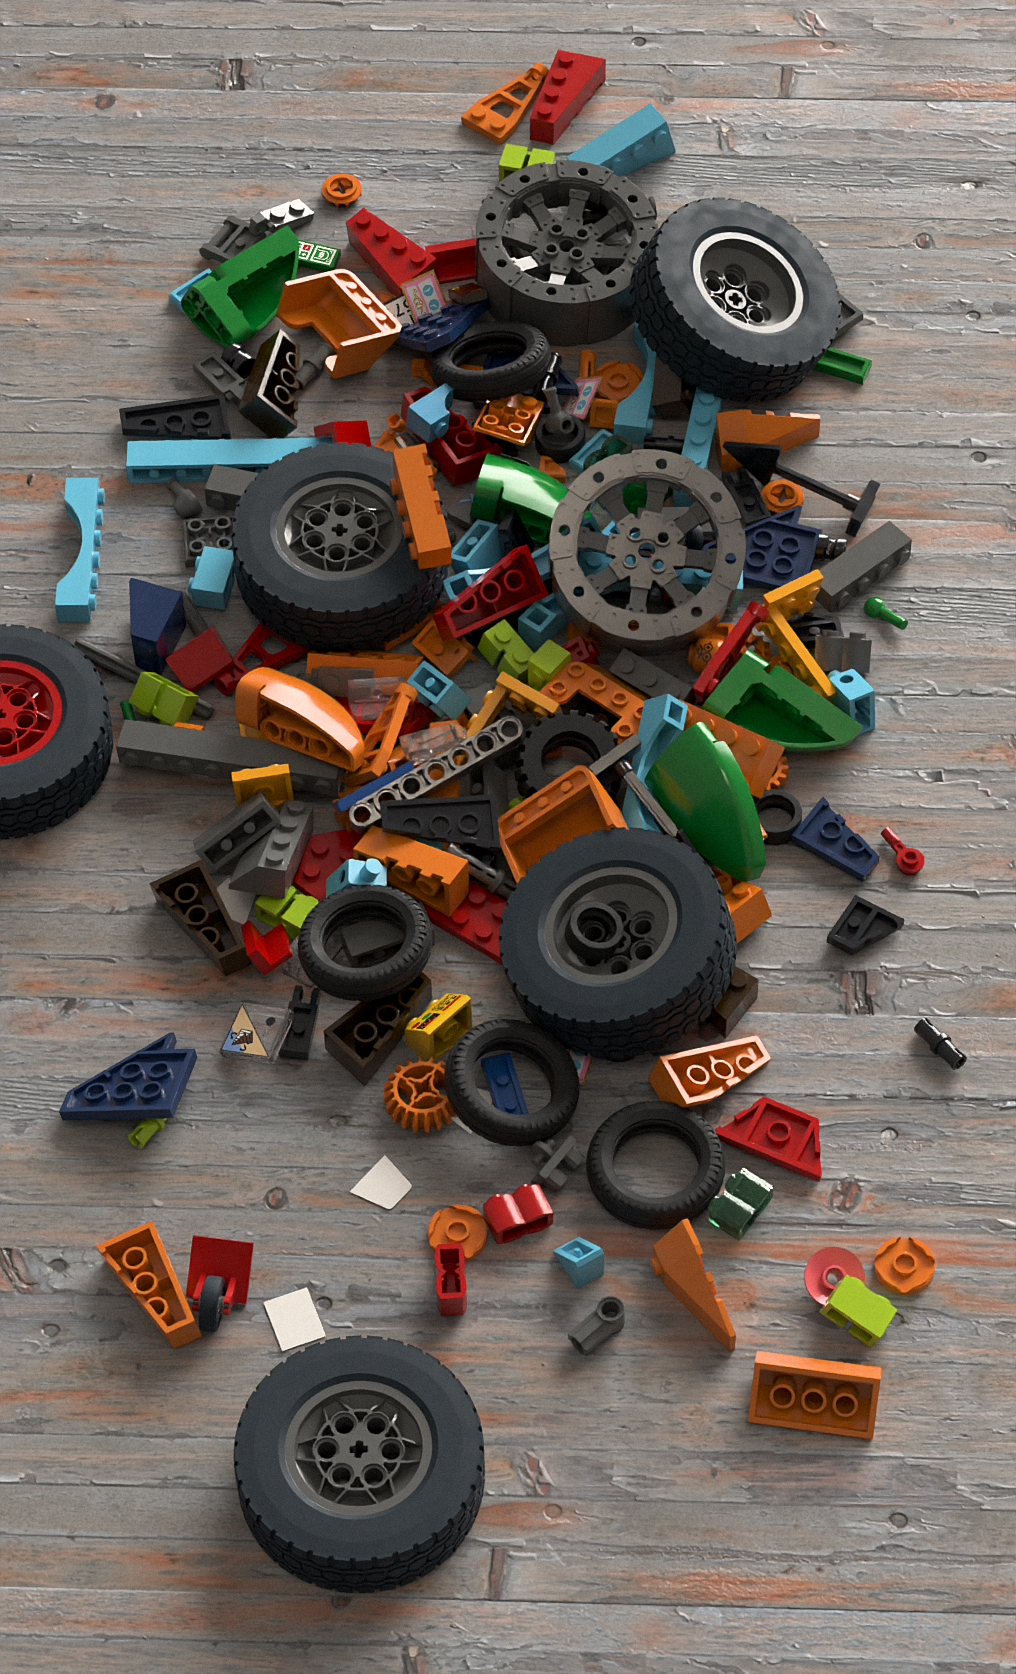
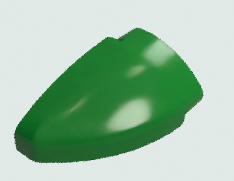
(244, 291)
(521, 487)
(780, 708)
(710, 800)

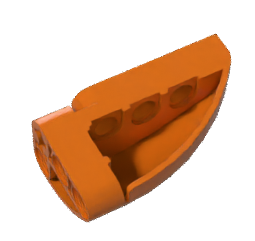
(299, 717)

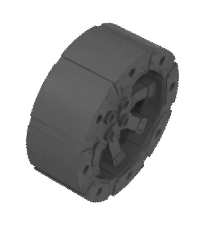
(562, 250)
(610, 624)

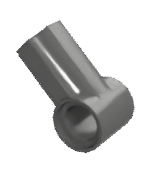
(598, 1327)

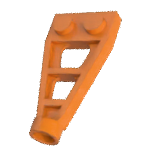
(493, 125)
(386, 729)

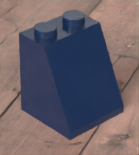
(155, 623)

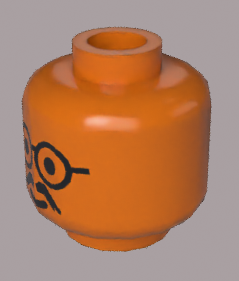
(702, 652)

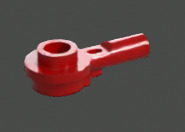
(908, 860)

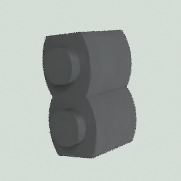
(841, 652)

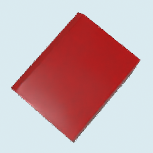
(200, 659)

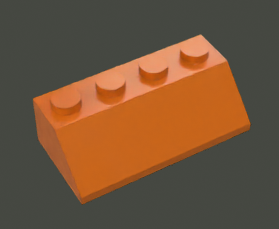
(385, 663)
(814, 1394)

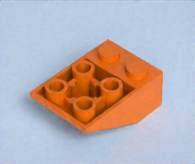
(510, 418)
(745, 903)

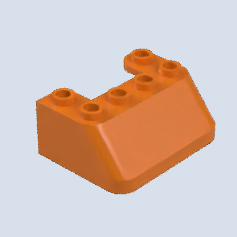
(343, 316)
(603, 689)
(554, 815)

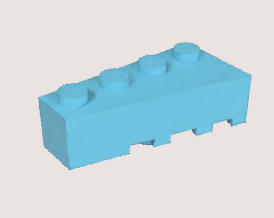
(630, 143)

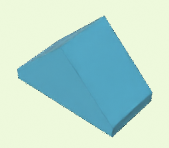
(581, 1260)

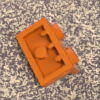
(446, 655)

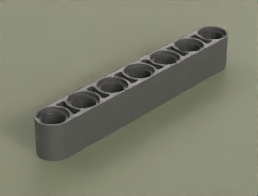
(444, 763)

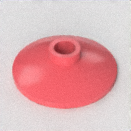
(830, 1261)

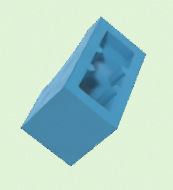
(430, 414)

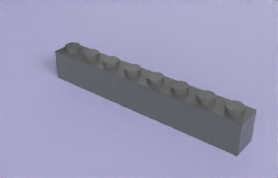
(219, 755)

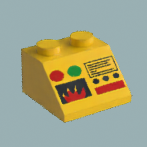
(439, 1026)

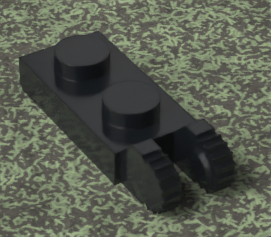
(746, 496)
(301, 1032)

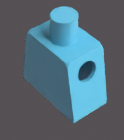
(854, 697)
(356, 873)

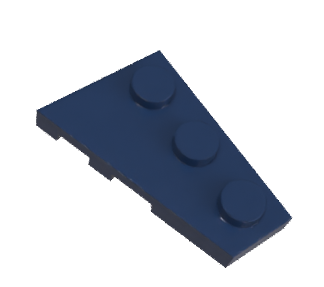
(833, 841)

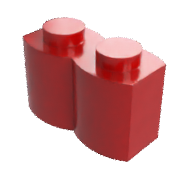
(517, 1213)
(450, 1279)

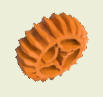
(419, 1085)

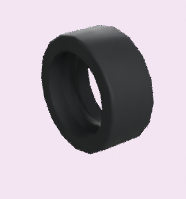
(559, 453)
(785, 801)
(604, 915)

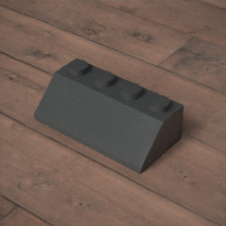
(273, 859)

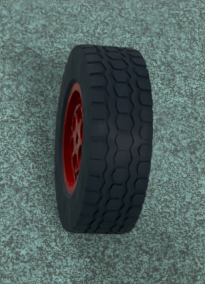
(51, 730)

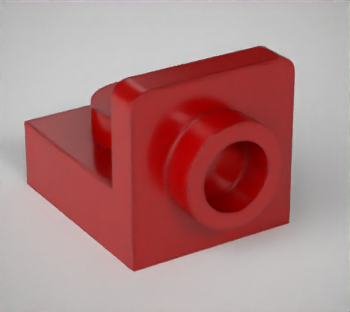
(582, 650)

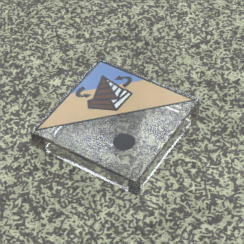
(257, 1033)

